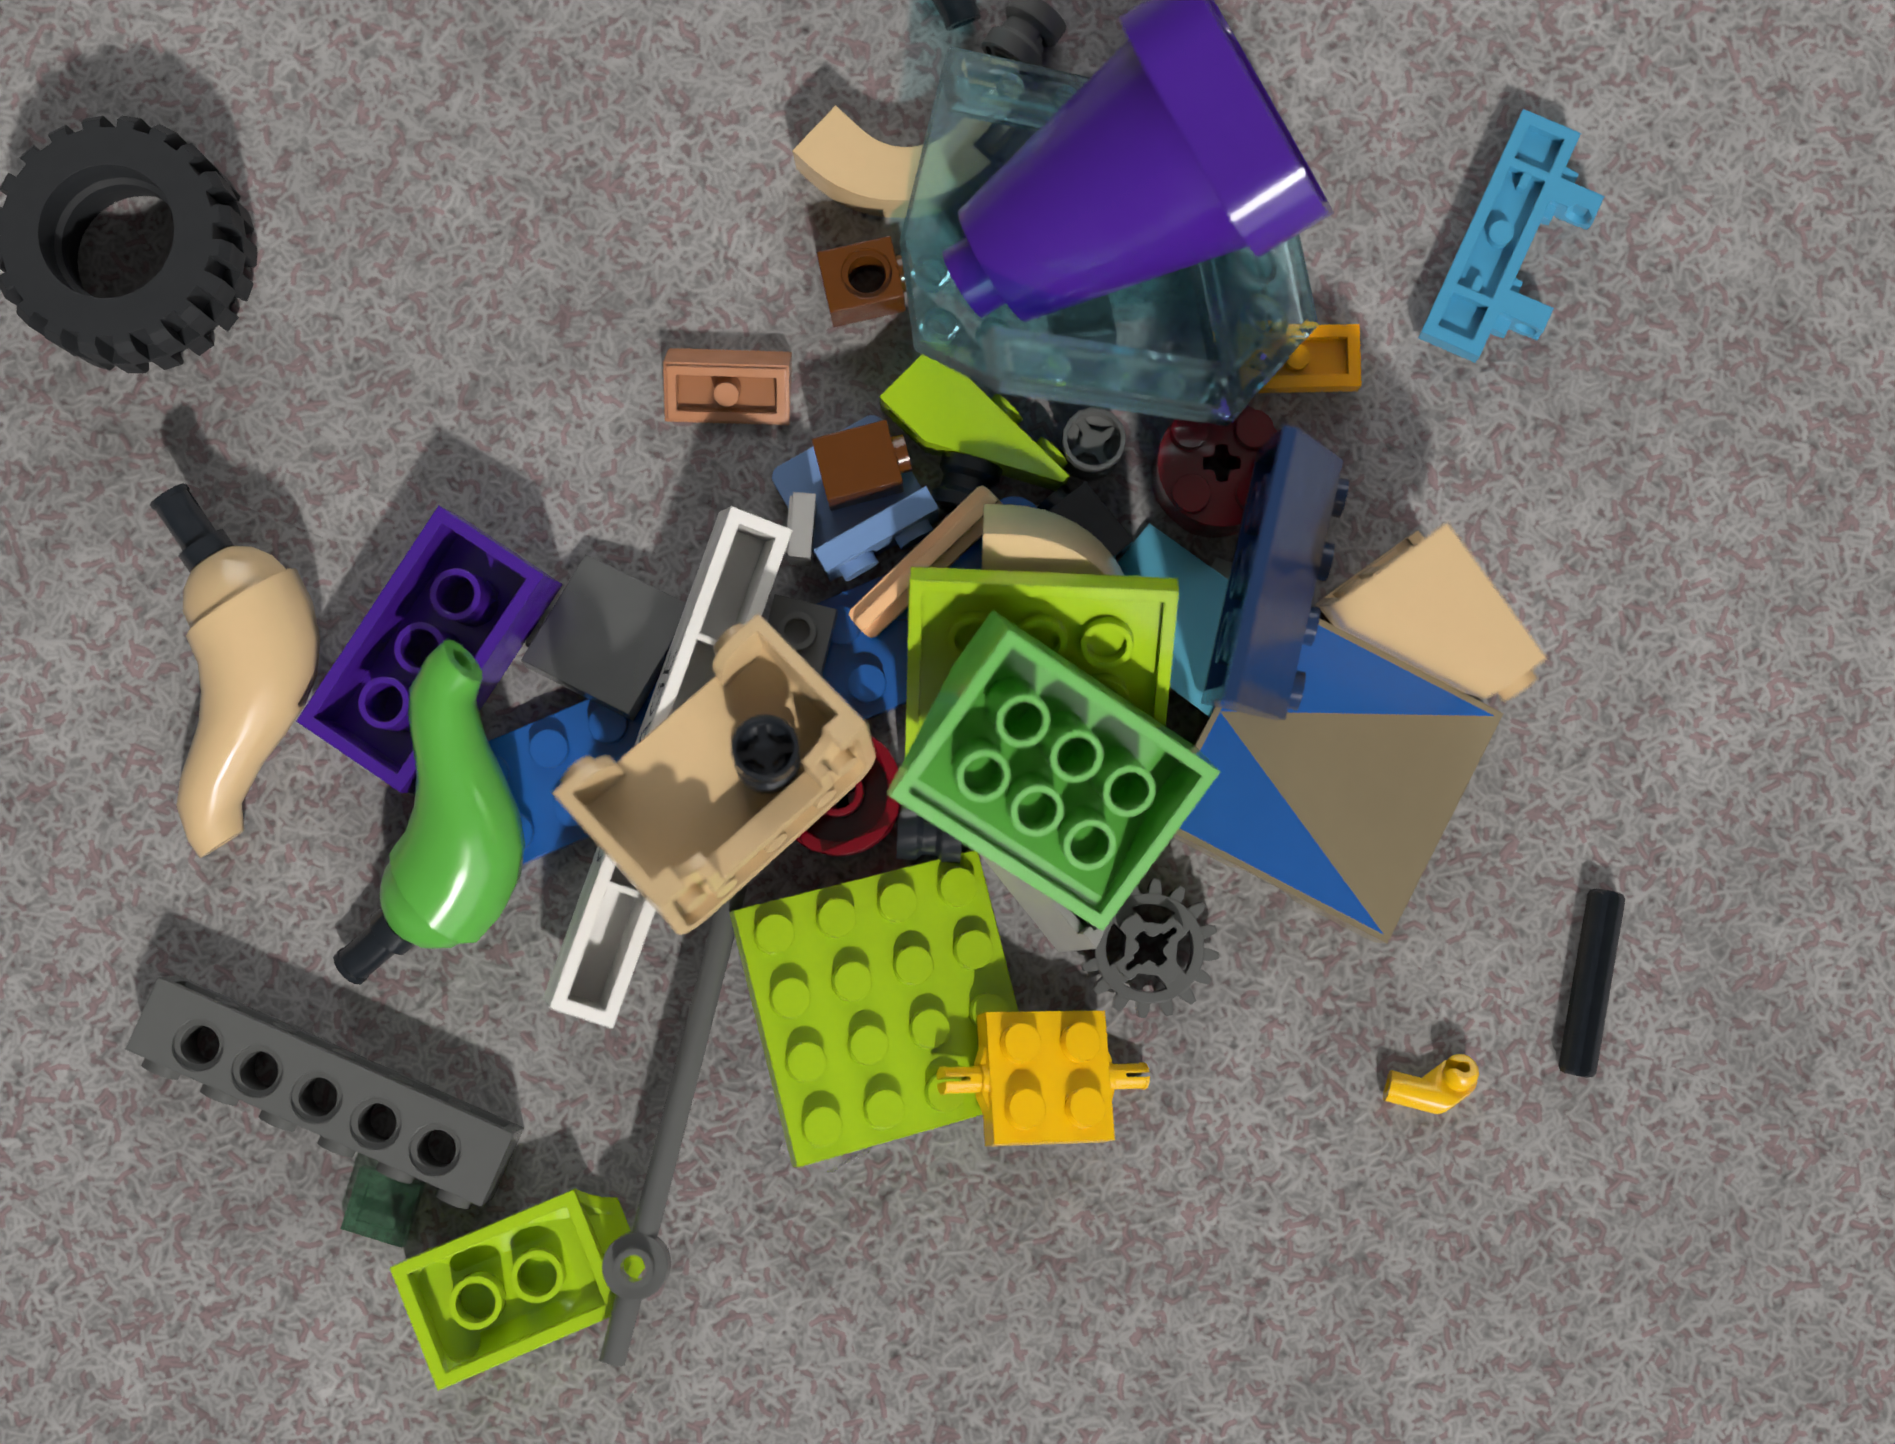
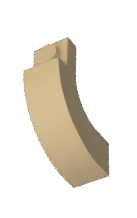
(857, 167)
(1041, 542)

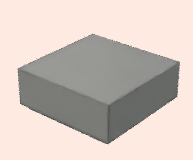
(802, 523)

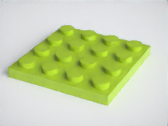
(1101, 623)
(868, 997)

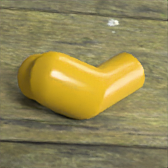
(1436, 1090)

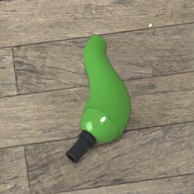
(464, 833)

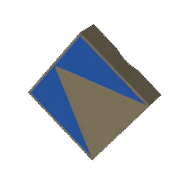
(1345, 789)

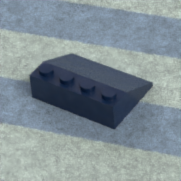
(1275, 576)

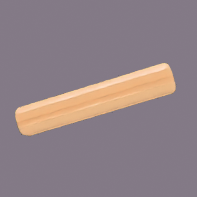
(937, 550)

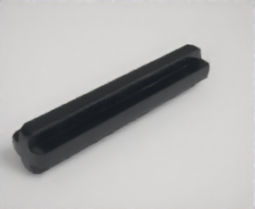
(1591, 983)

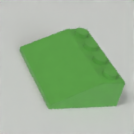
(1050, 772)

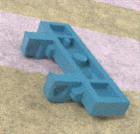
(1482, 285)

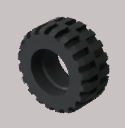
(61, 196)

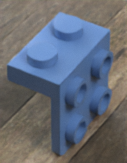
(853, 535)

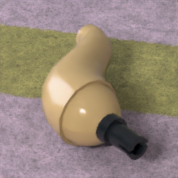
(255, 665)

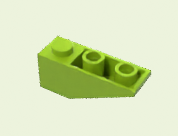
(952, 414)

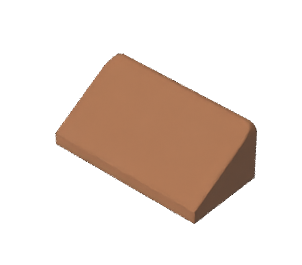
(727, 386)

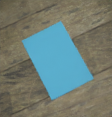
(1197, 610)

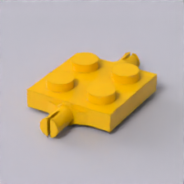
(1044, 1078)

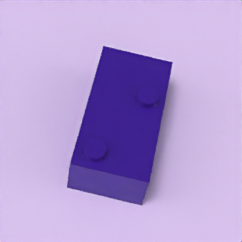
(446, 588)

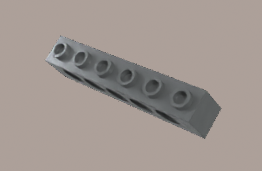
(168, 1042)

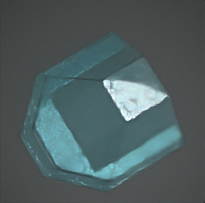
(1164, 348)

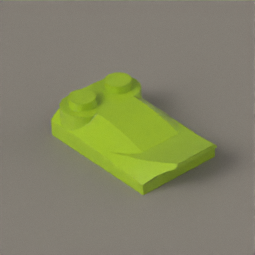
(512, 1284)

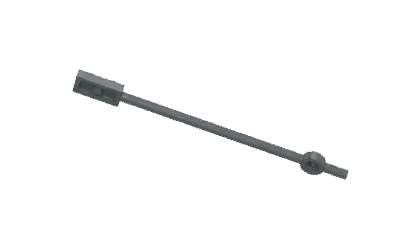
(809, 632)

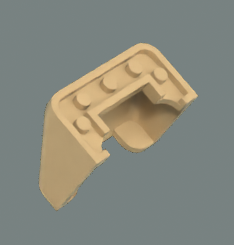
(1438, 614)
(675, 803)

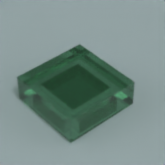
(382, 1207)

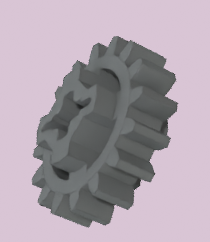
(1166, 970)

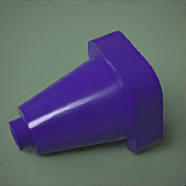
(1138, 174)

